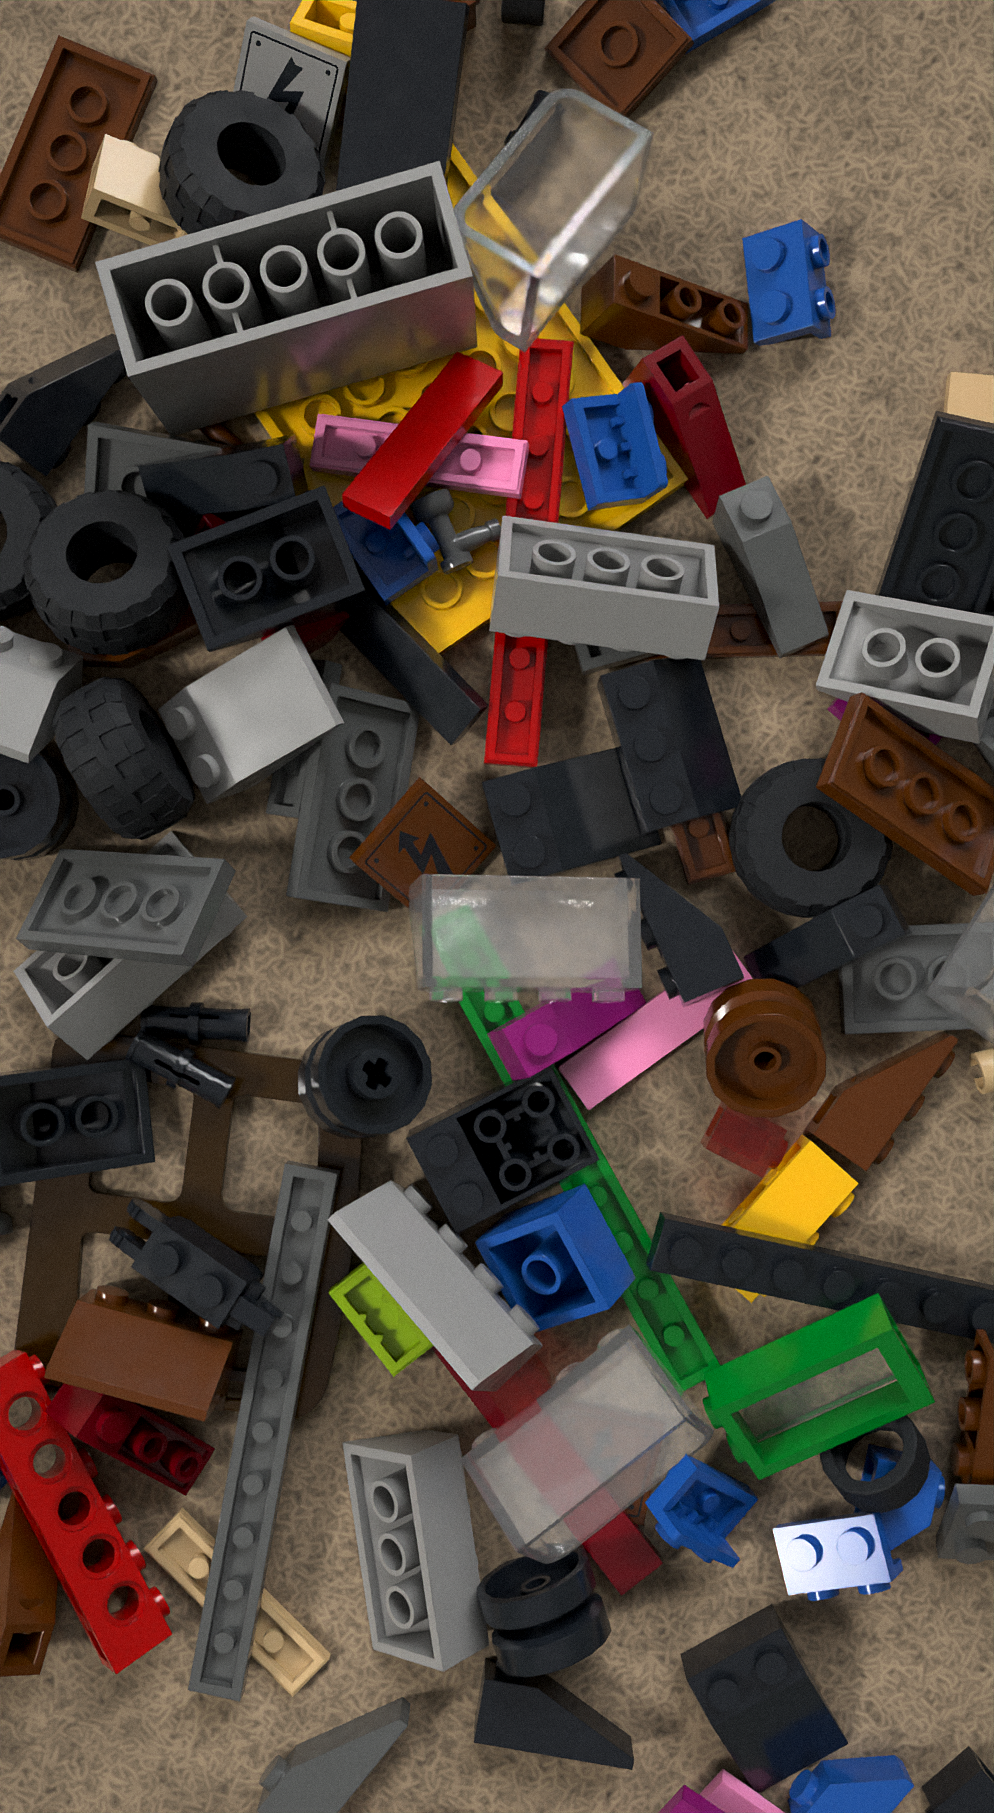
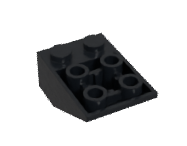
(501, 1147)

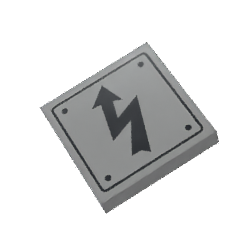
(297, 75)

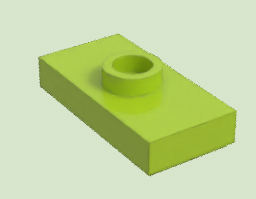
(379, 1319)

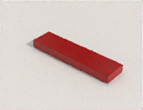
(422, 440)

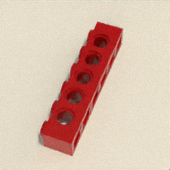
(140, 1623)

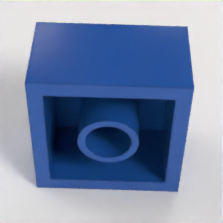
(557, 1258)

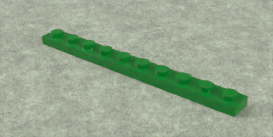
(652, 1295)

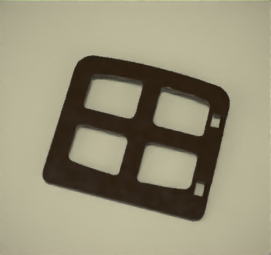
(70, 1208)

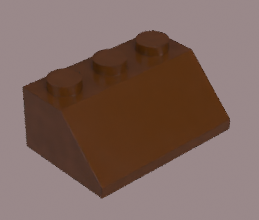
(145, 1353)

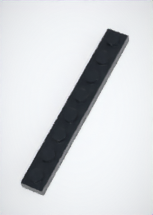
(819, 1275)

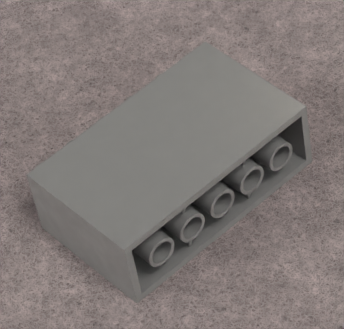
(293, 300)

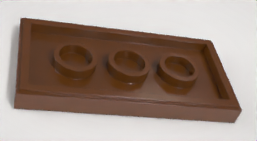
(57, 143)
(912, 793)

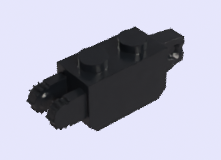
(197, 1270)

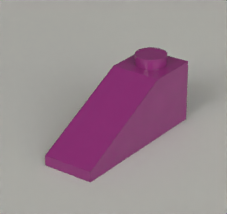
(556, 1030)

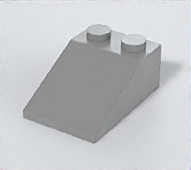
(914, 661)
(250, 716)

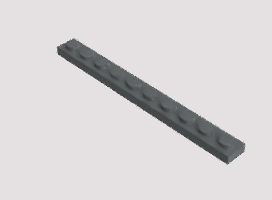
(264, 1433)

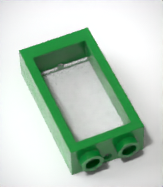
(816, 1388)

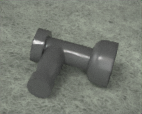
(454, 547)

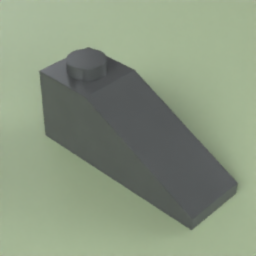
(770, 565)
(331, 1766)

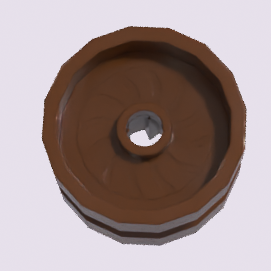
(763, 1048)

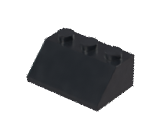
(668, 742)

